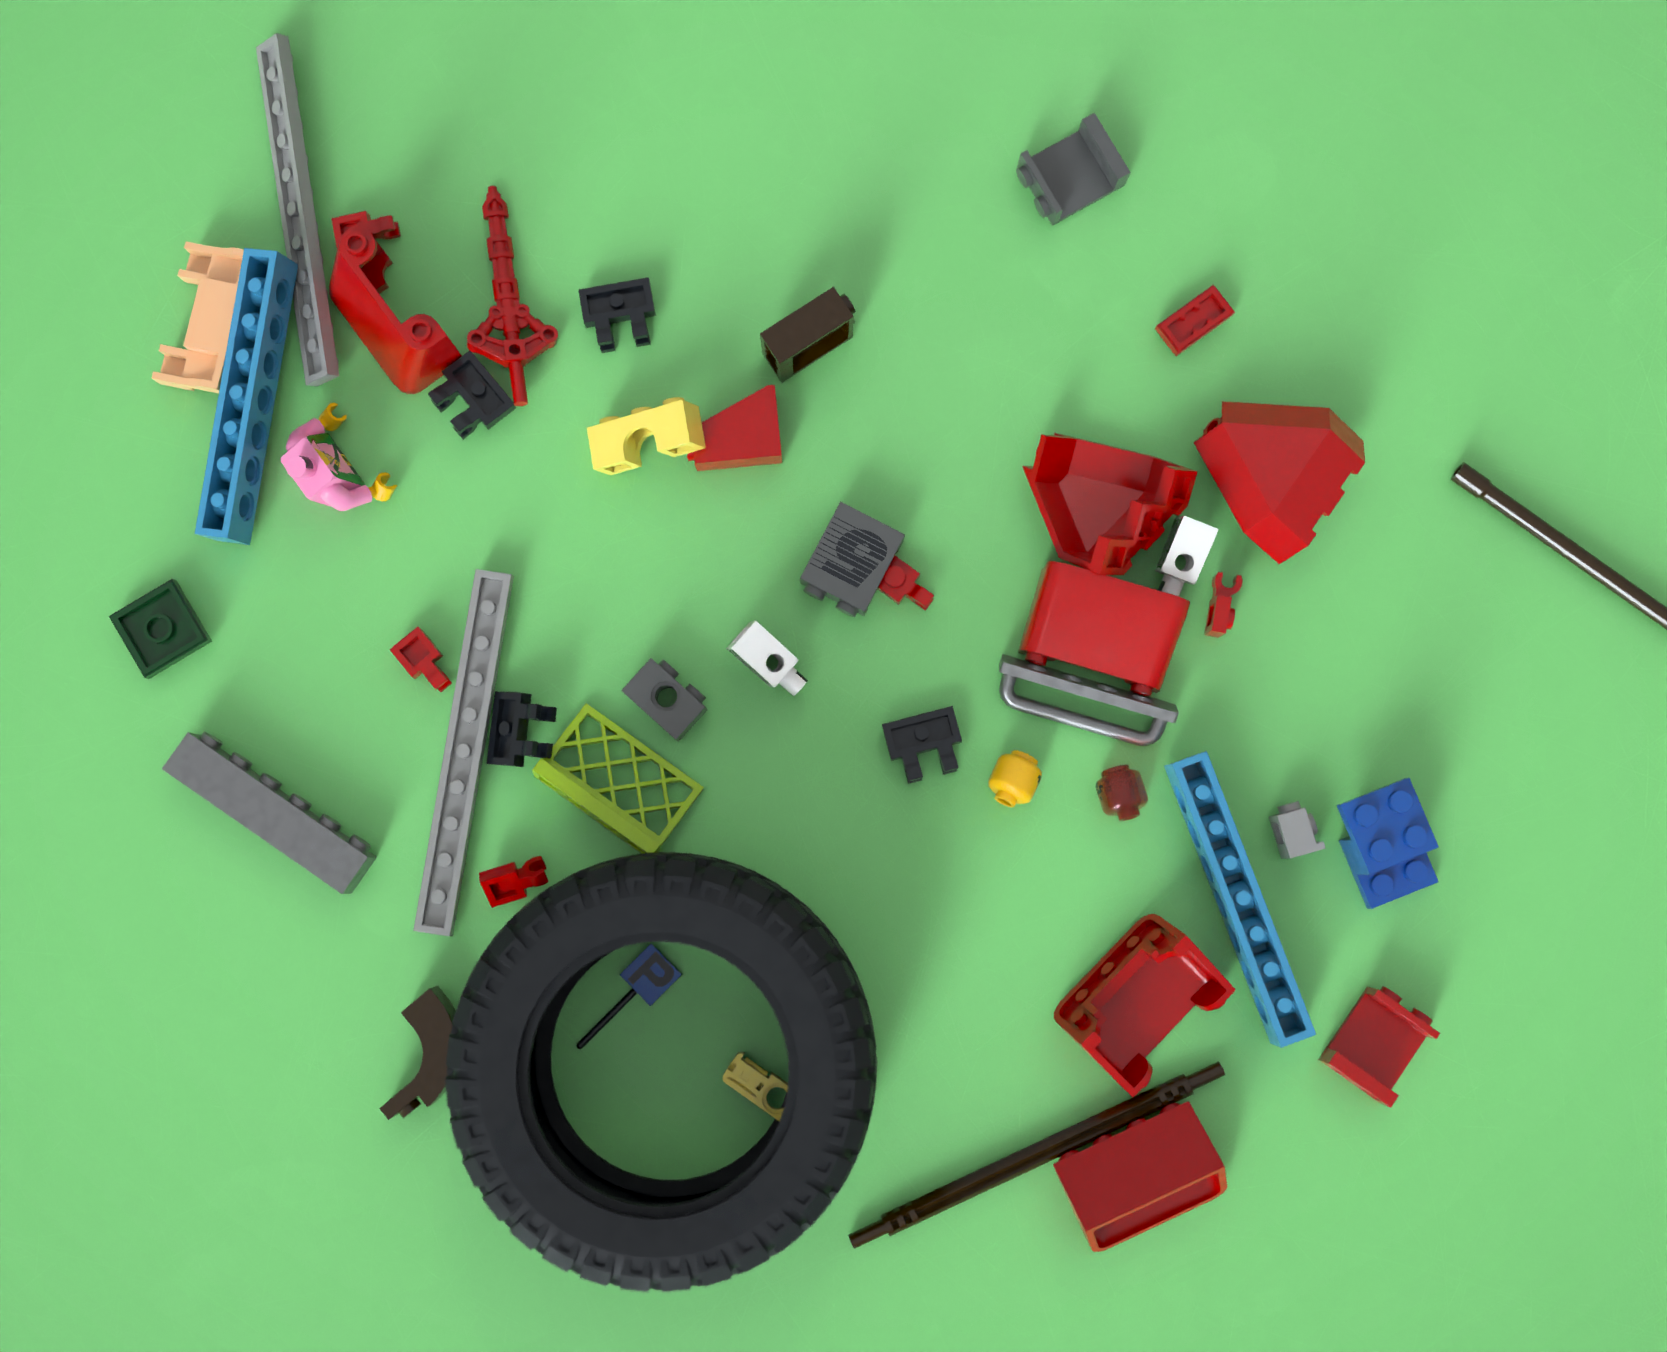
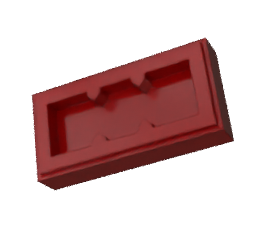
(1194, 320)

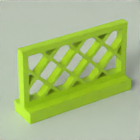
(599, 807)

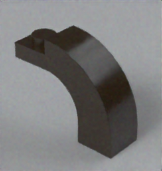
(432, 1020)

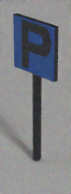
(648, 976)

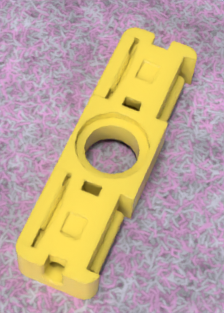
(753, 1083)

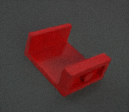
(1377, 1043)

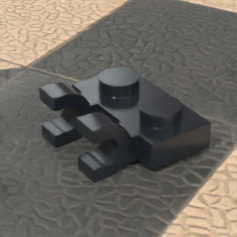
(616, 304)
(479, 391)
(510, 728)
(922, 734)

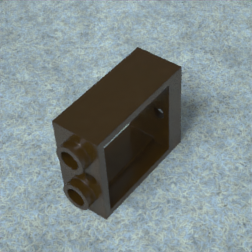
(808, 333)

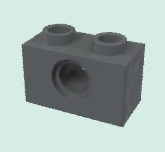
(647, 685)

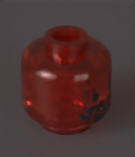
(1121, 792)

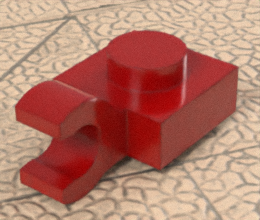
(380, 228)
(900, 582)
(1220, 615)
(420, 656)
(509, 883)

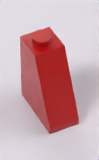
(742, 434)

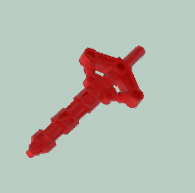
(508, 313)

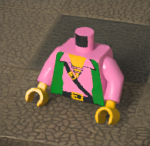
(324, 470)

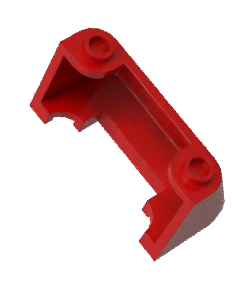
(408, 352)
(1103, 625)
(1139, 997)

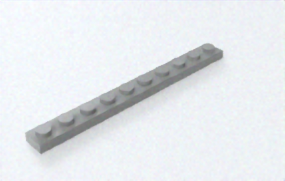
(297, 209)
(463, 753)

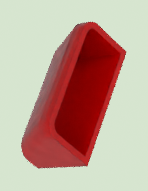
(1141, 1176)

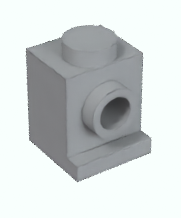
(1294, 831)

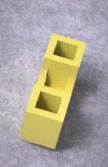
(618, 440)

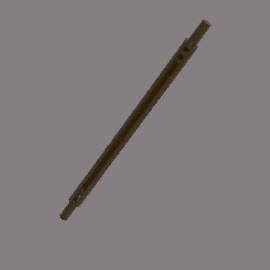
(1036, 1155)

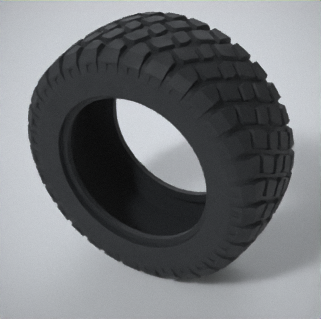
(557, 1188)

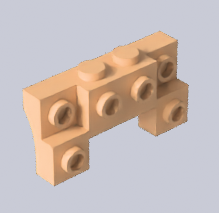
(217, 276)

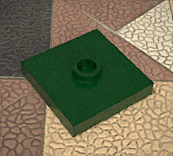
(160, 629)

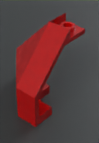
(1280, 469)
(1104, 500)

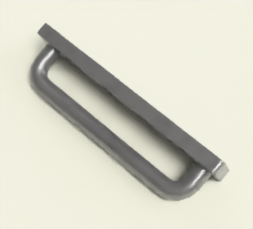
(1017, 668)

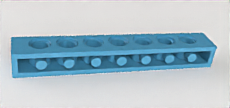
(246, 396)
(1240, 900)

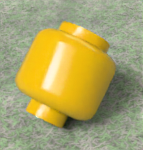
(1015, 778)

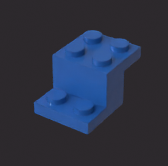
(1388, 843)

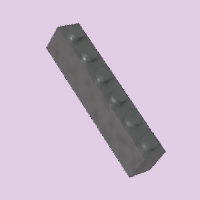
(270, 812)

